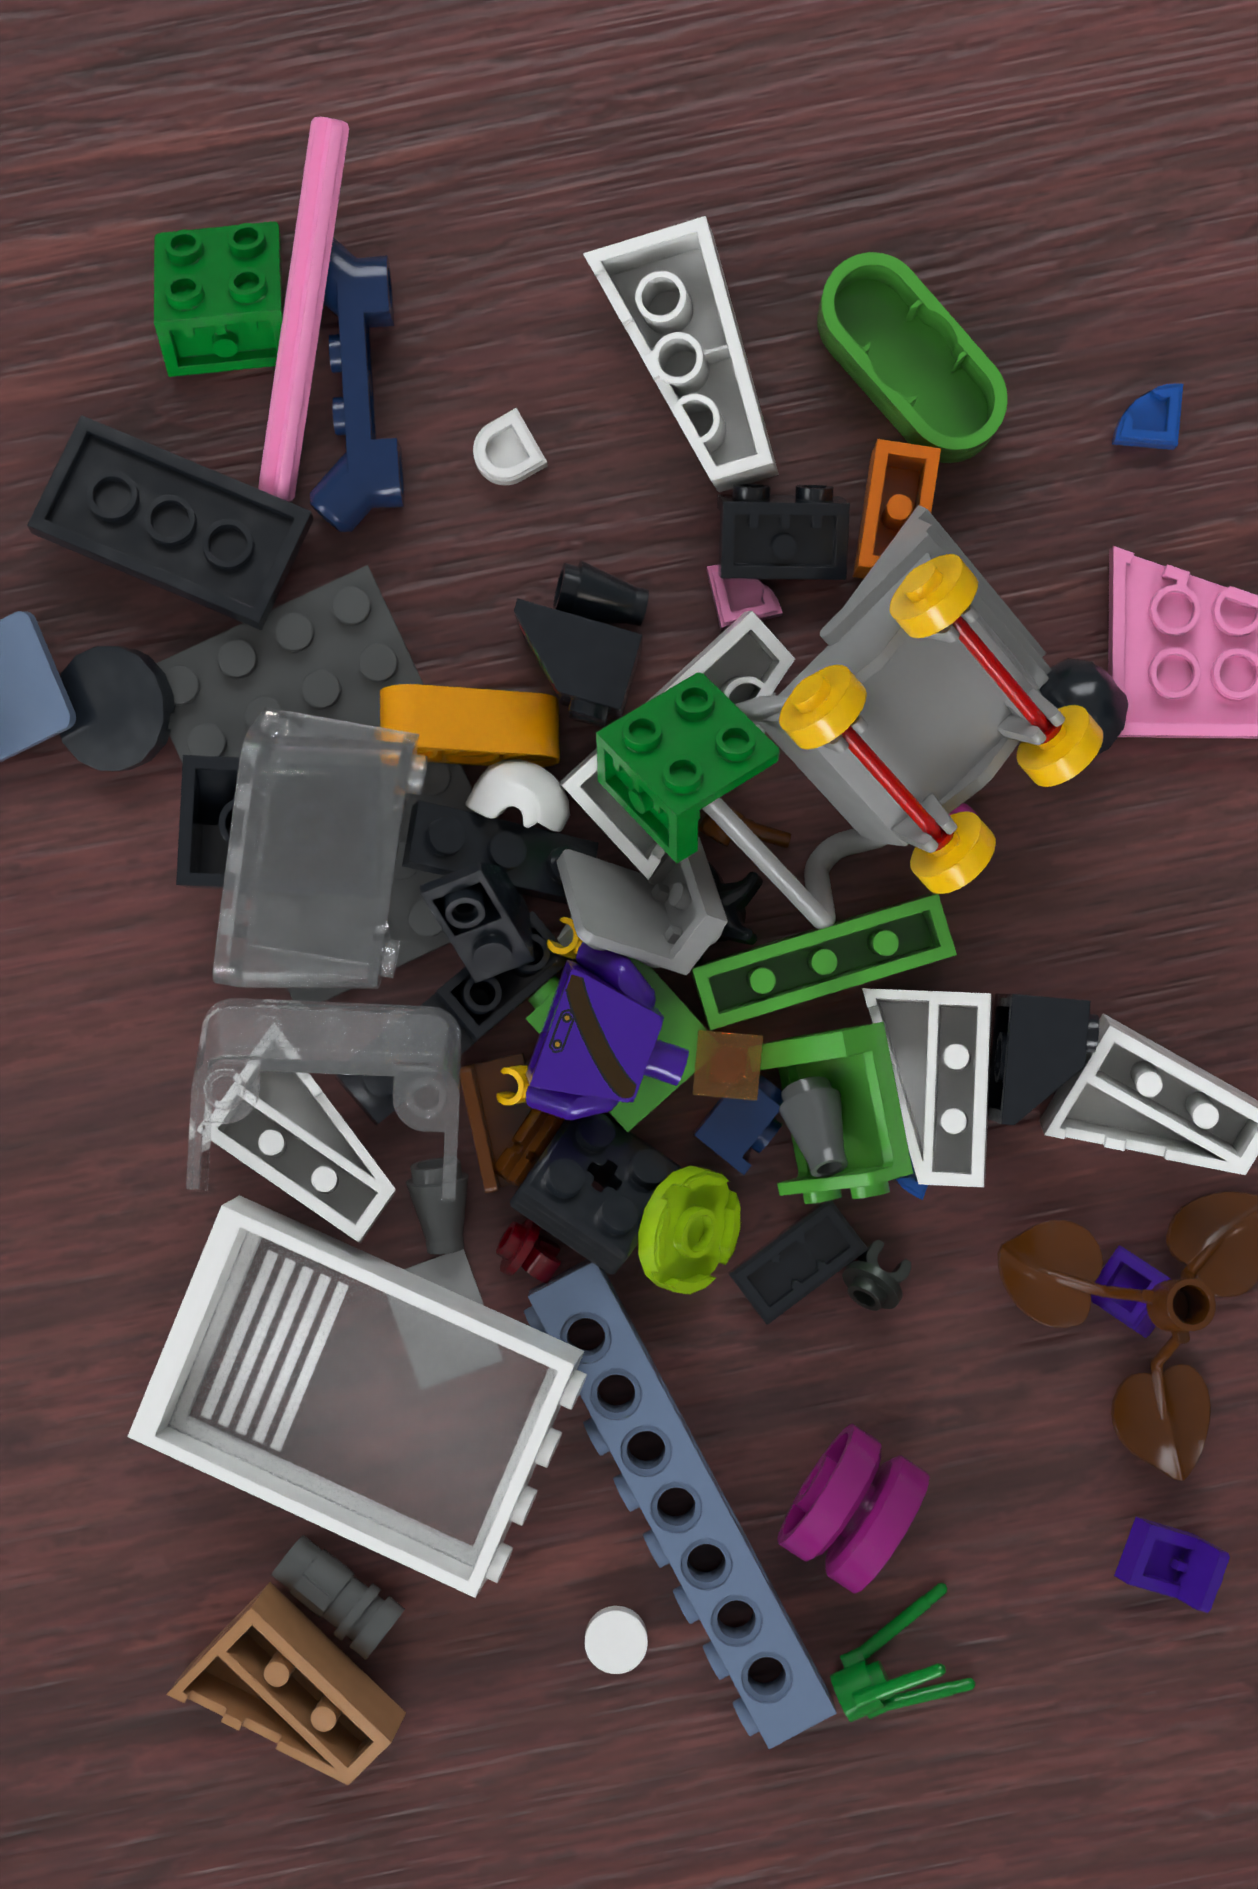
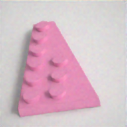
(1182, 651)

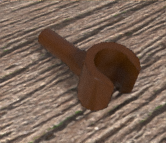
(764, 833)

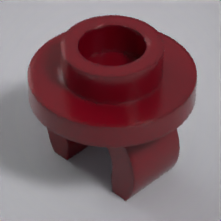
(527, 1249)

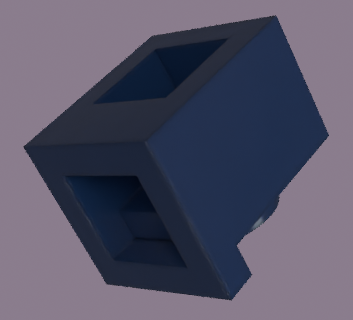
(741, 1124)

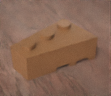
(292, 1687)

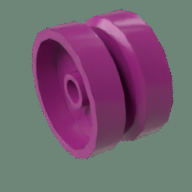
(854, 1508)

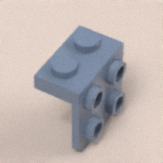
(31, 690)

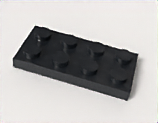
(171, 522)

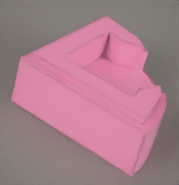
(740, 595)

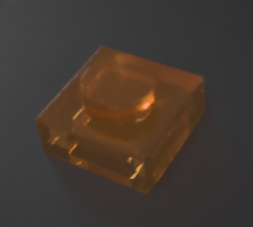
(728, 1064)

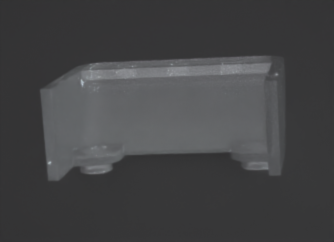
(260, 1035)

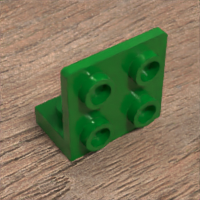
(218, 297)
(679, 758)

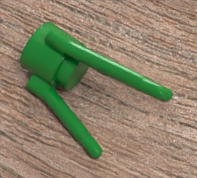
(865, 1687)

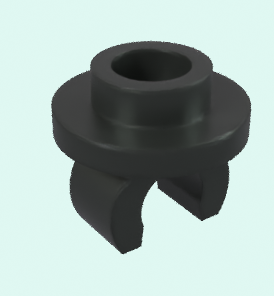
(870, 1284)

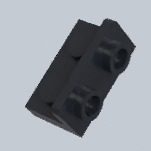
(783, 533)

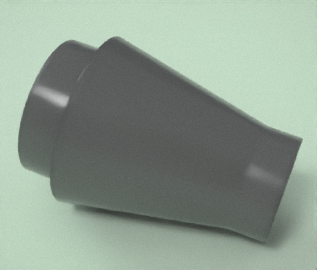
(816, 1123)
(440, 1221)

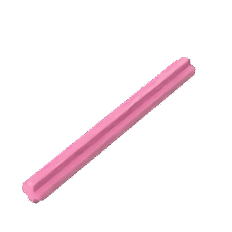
(303, 306)

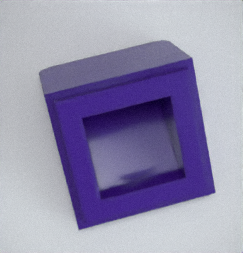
(1128, 1271)

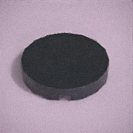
(119, 708)

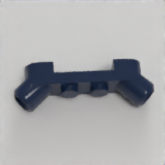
(371, 467)

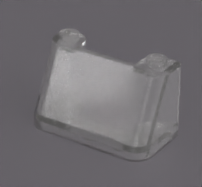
(314, 853)

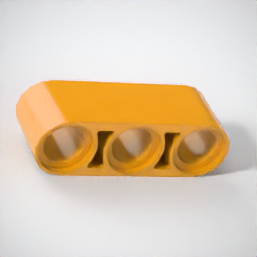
(474, 723)

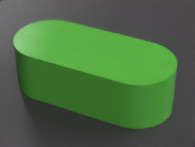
(911, 356)

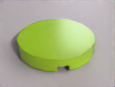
(688, 1229)

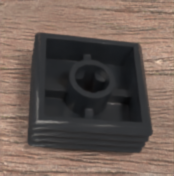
(565, 1204)

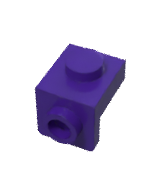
(1172, 1563)

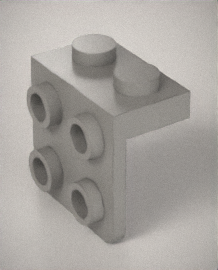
(652, 920)

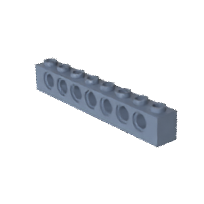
(798, 1694)

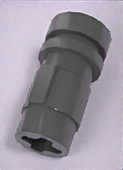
(337, 1595)

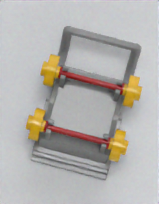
(912, 718)

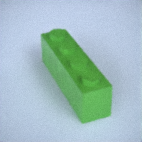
(823, 960)

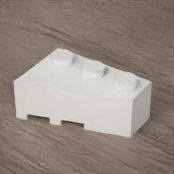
(309, 1152)

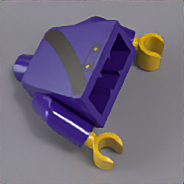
(595, 1038)

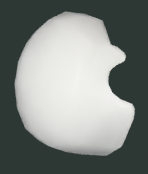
(521, 786)

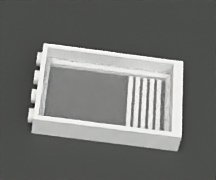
(358, 1395)

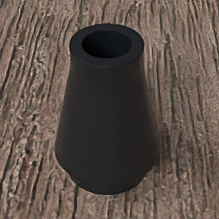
(599, 595)

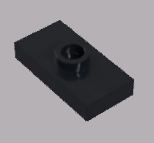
(798, 1261)

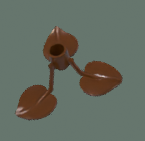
(1051, 1280)

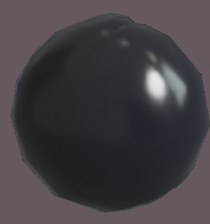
(1092, 688)

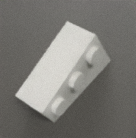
(941, 1078)
(1154, 1104)

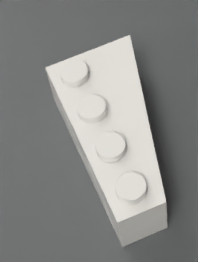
(686, 331)
(738, 664)

